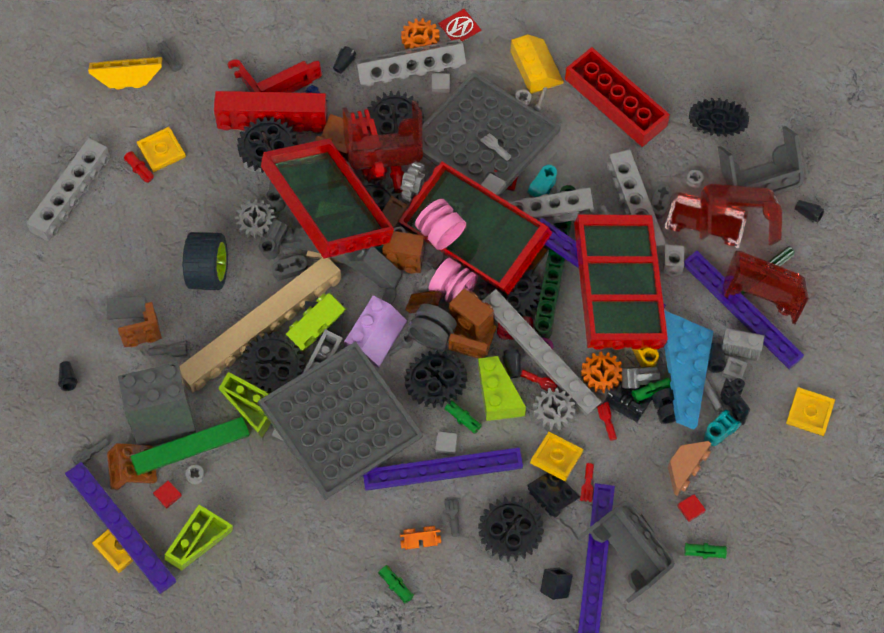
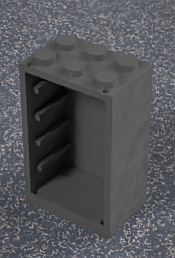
(157, 405)

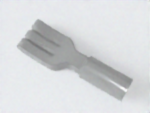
(492, 143)

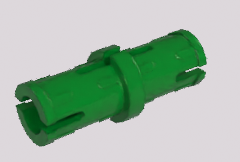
(650, 389)
(463, 417)
(705, 550)
(396, 584)

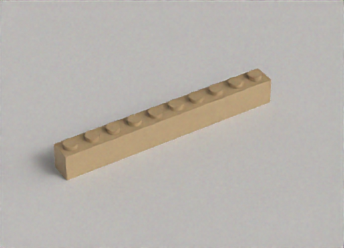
(263, 319)

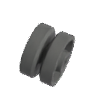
(432, 327)

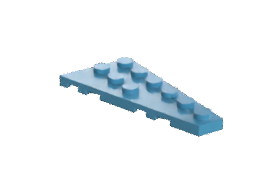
(687, 362)

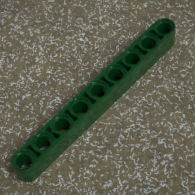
(551, 286)

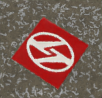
(460, 26)

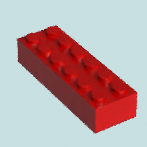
(617, 96)
(299, 110)

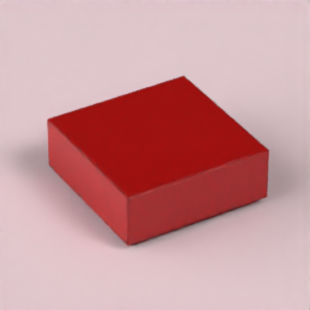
(167, 494)
(691, 508)

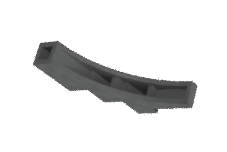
(366, 261)

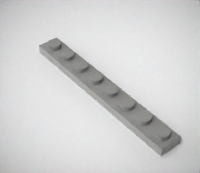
(542, 353)

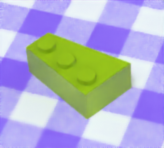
(315, 321)
(498, 391)
(245, 400)
(197, 537)

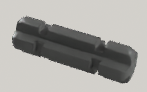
(169, 56)

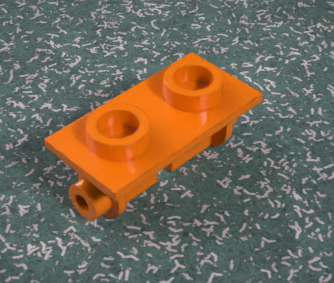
(412, 538)

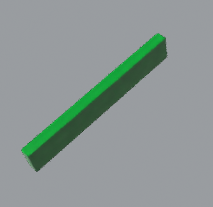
(189, 446)

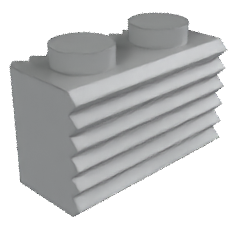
(742, 343)

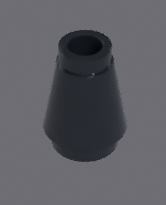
(344, 59)
(809, 210)
(716, 358)
(512, 362)
(67, 378)

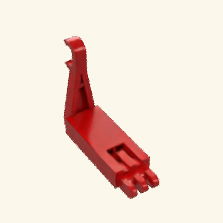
(284, 81)
(377, 172)

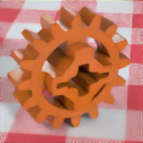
(420, 34)
(592, 373)

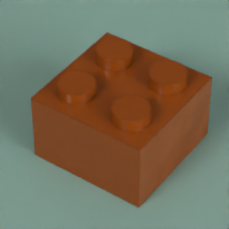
(405, 251)
(472, 314)

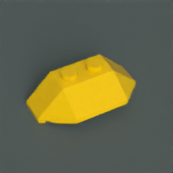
(126, 72)

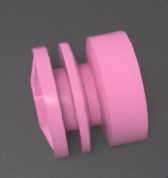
(440, 224)
(451, 281)

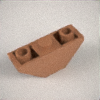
(686, 463)

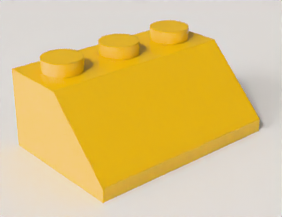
(535, 63)

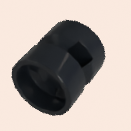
(664, 403)

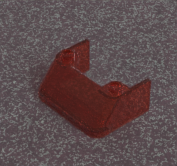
(391, 149)
(717, 197)
(686, 214)
(768, 282)

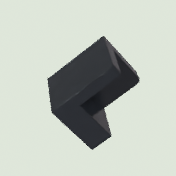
(556, 583)

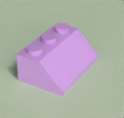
(376, 330)

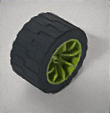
(205, 261)

